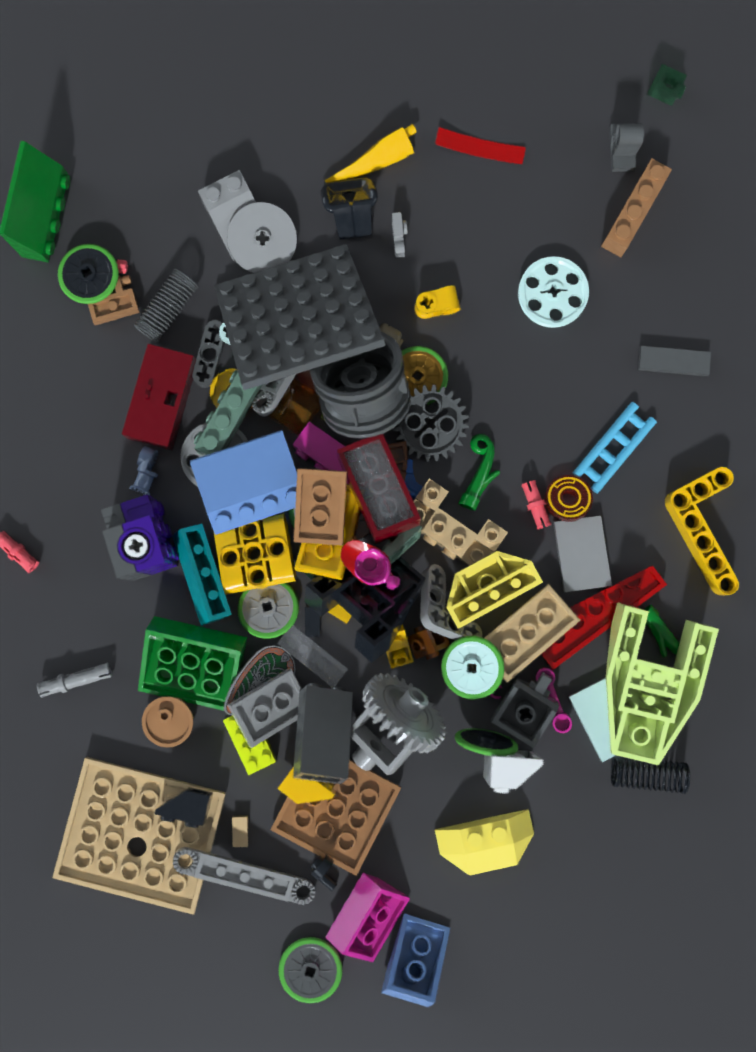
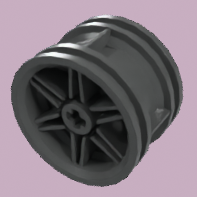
(364, 392)

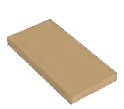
(532, 630)

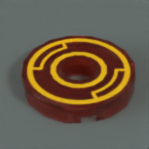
(569, 485)

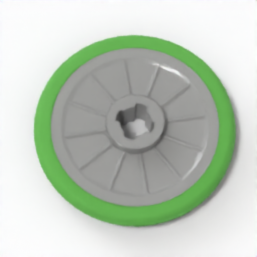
(272, 622)

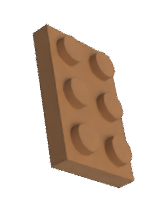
(320, 506)

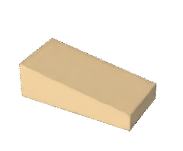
(240, 831)

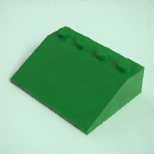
(34, 204)
(190, 662)

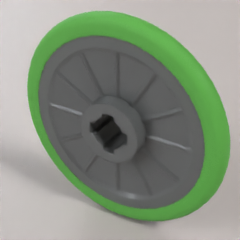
(305, 985)

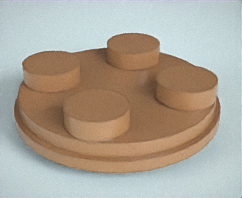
(167, 721)

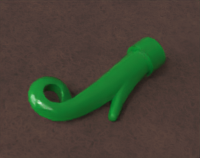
(482, 478)
(661, 632)

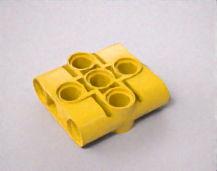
(242, 571)

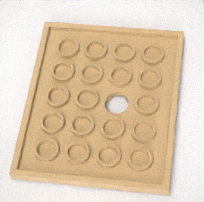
(113, 808)

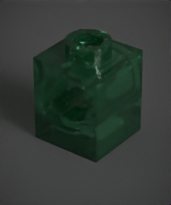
(670, 76)

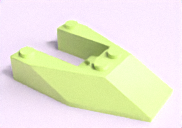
(648, 699)

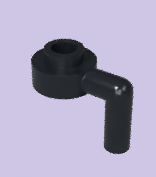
(319, 869)

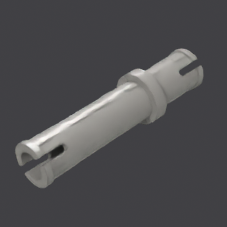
(69, 681)

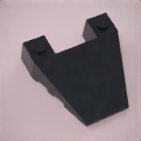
(373, 606)

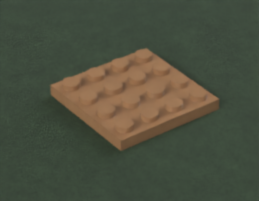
(341, 825)

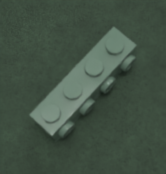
(227, 418)

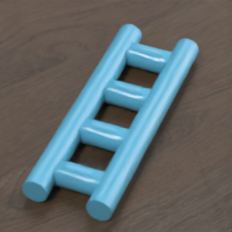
(629, 446)

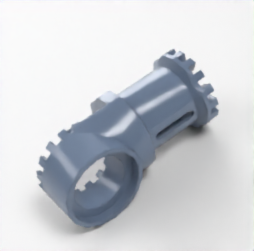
(145, 476)

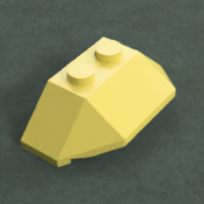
(489, 585)
(486, 842)

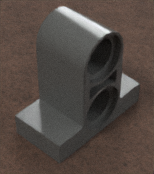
(624, 145)

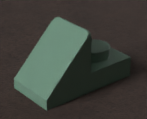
(400, 543)

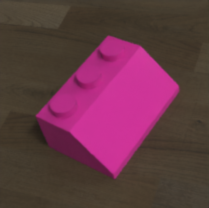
(367, 918)

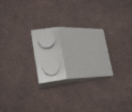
(224, 200)

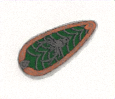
(258, 669)

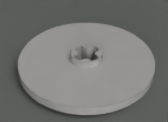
(248, 224)

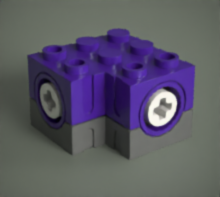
(138, 538)

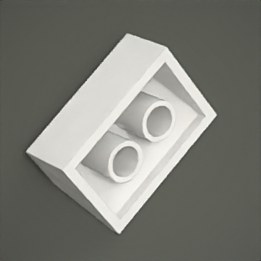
(510, 770)

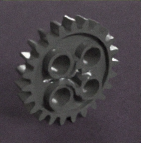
(444, 440)

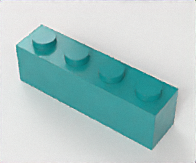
(201, 574)

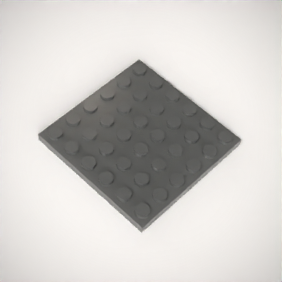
(297, 316)

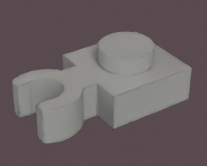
(399, 229)

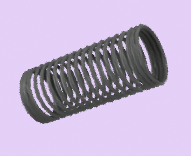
(185, 286)

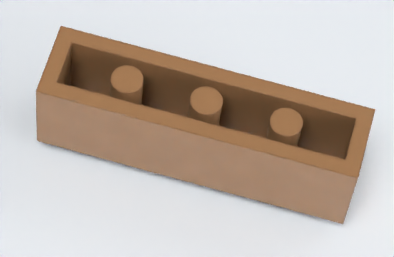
(636, 208)

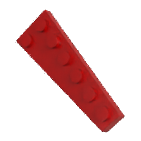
(598, 612)

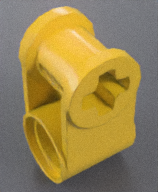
(441, 302)

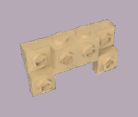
(451, 534)

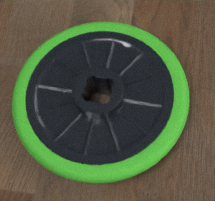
(95, 286)
(486, 742)

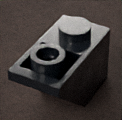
(188, 806)

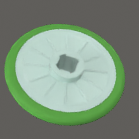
(456, 667)

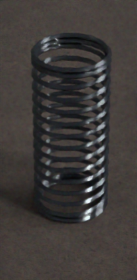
(617, 775)

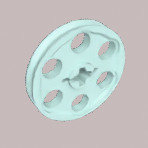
(560, 284)

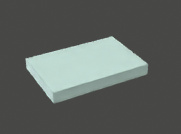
(593, 713)

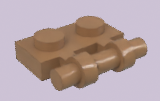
(116, 305)

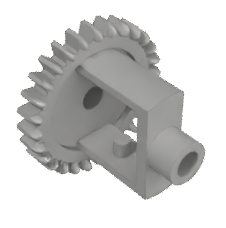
(405, 714)

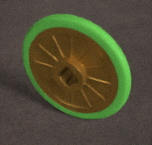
(428, 364)

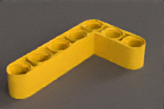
(701, 529)

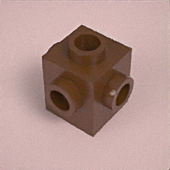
(425, 645)

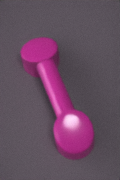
(561, 721)

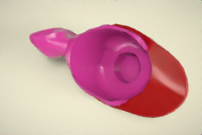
(368, 564)

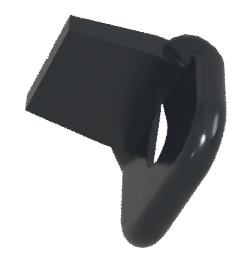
(353, 217)

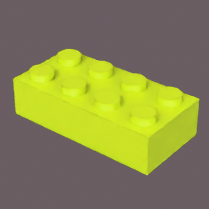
(252, 758)

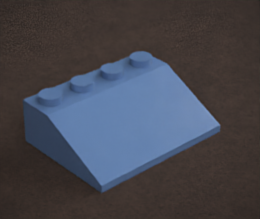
(246, 482)

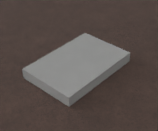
(582, 554)
(267, 707)

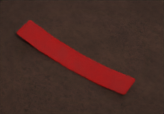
(480, 147)

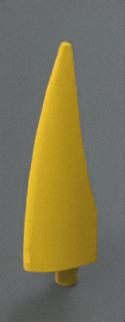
(382, 154)

